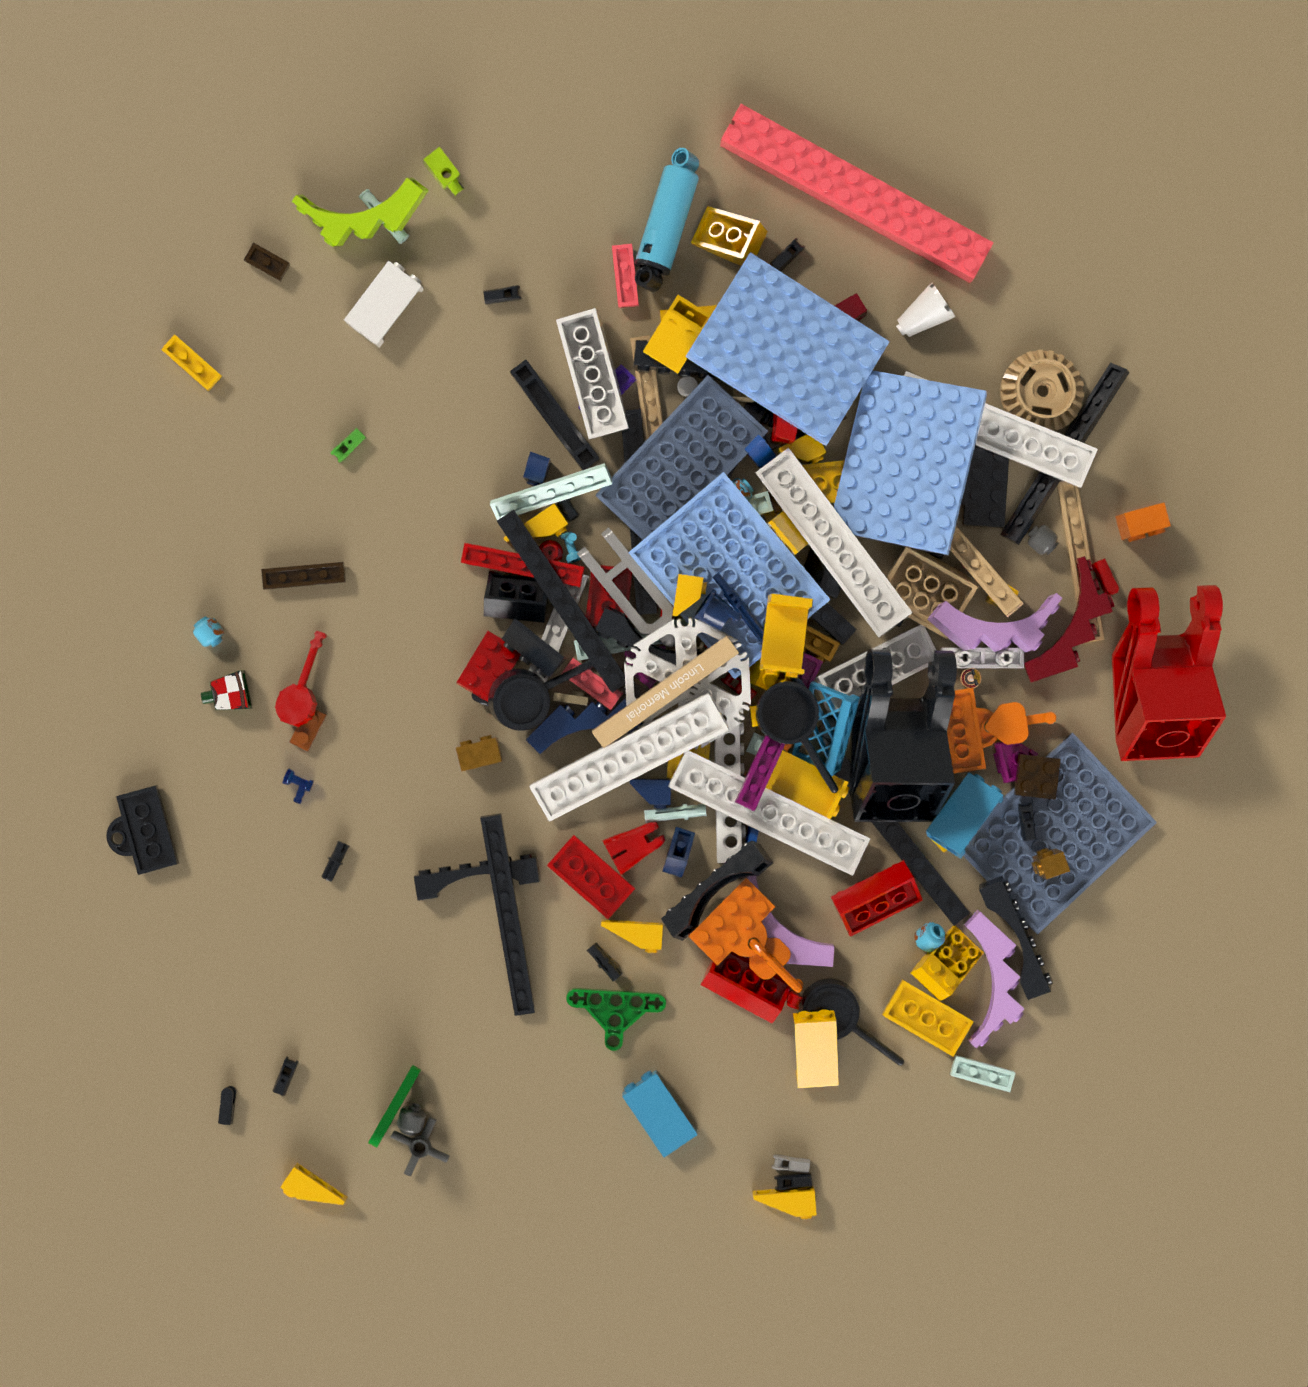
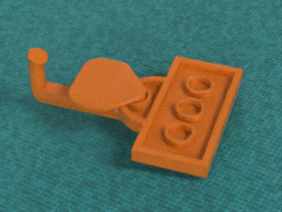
(969, 737)
(738, 921)

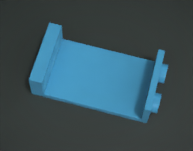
(964, 814)
(658, 1113)

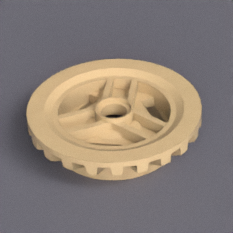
(1020, 399)

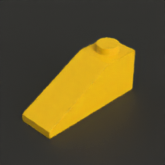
(546, 524)
(641, 934)
(308, 1186)
(795, 1202)

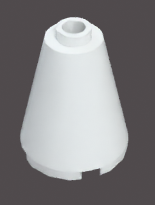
(925, 312)

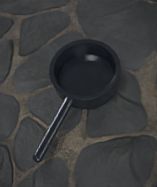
(521, 697)
(789, 716)
(838, 996)

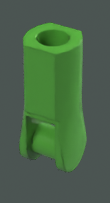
(350, 442)

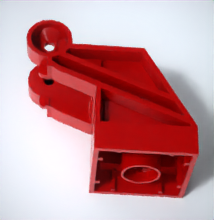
(1166, 683)

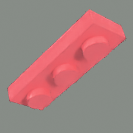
(625, 276)
(594, 685)

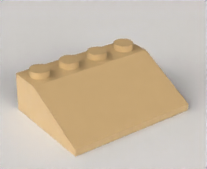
(927, 582)

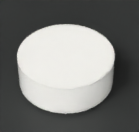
(686, 386)

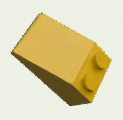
(729, 235)
(788, 533)

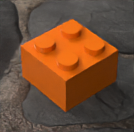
(1148, 520)

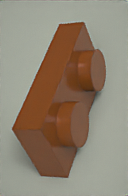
(306, 734)

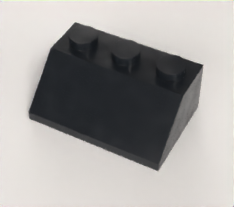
(821, 575)
(514, 597)
(532, 649)

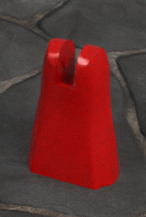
(632, 846)

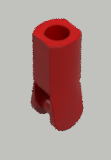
(1105, 577)
(738, 689)
(793, 999)

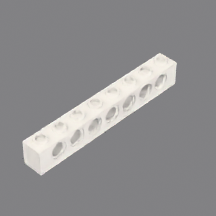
(722, 830)

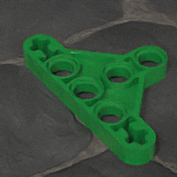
(605, 1009)
(394, 1106)

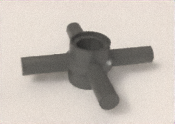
(423, 1138)

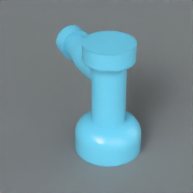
(569, 539)

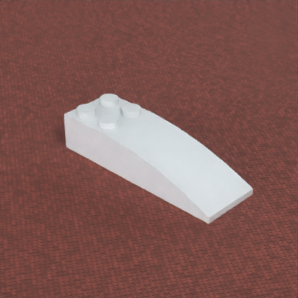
(593, 373)
(909, 655)

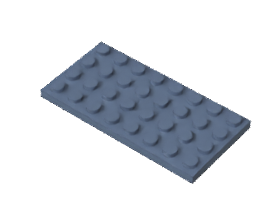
(681, 458)

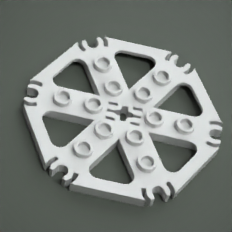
(686, 651)

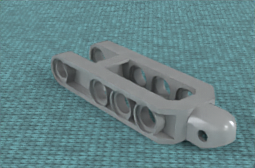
(606, 581)

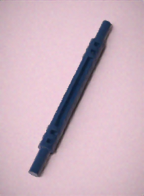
(747, 616)

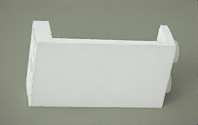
(383, 302)

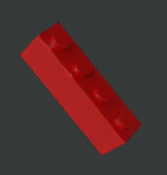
(877, 898)
(742, 986)

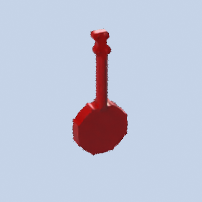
(297, 702)

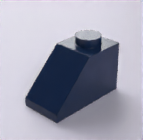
(536, 469)
(654, 791)
(678, 852)

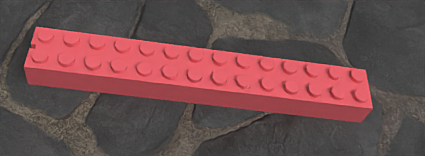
(856, 193)

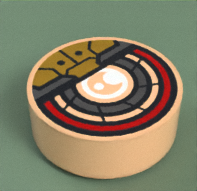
(970, 678)

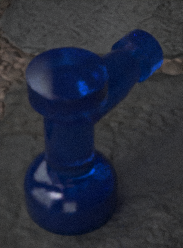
(304, 785)

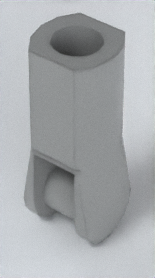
(794, 1164)

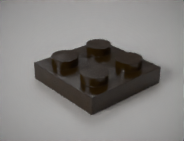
(1037, 776)

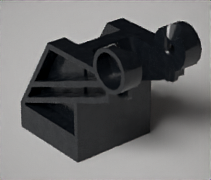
(902, 744)

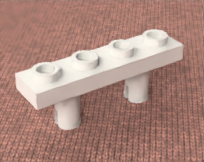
(988, 658)

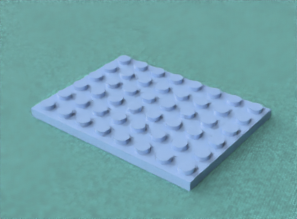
(787, 349)
(909, 460)
(725, 536)

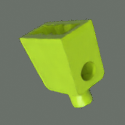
(437, 163)

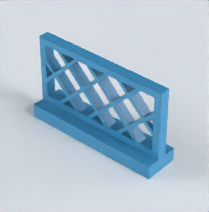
(842, 729)

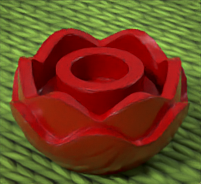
(555, 547)

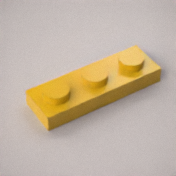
(191, 362)

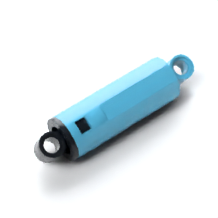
(667, 220)

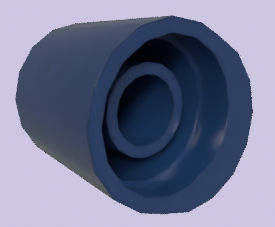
(716, 611)

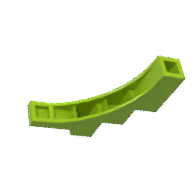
(393, 212)

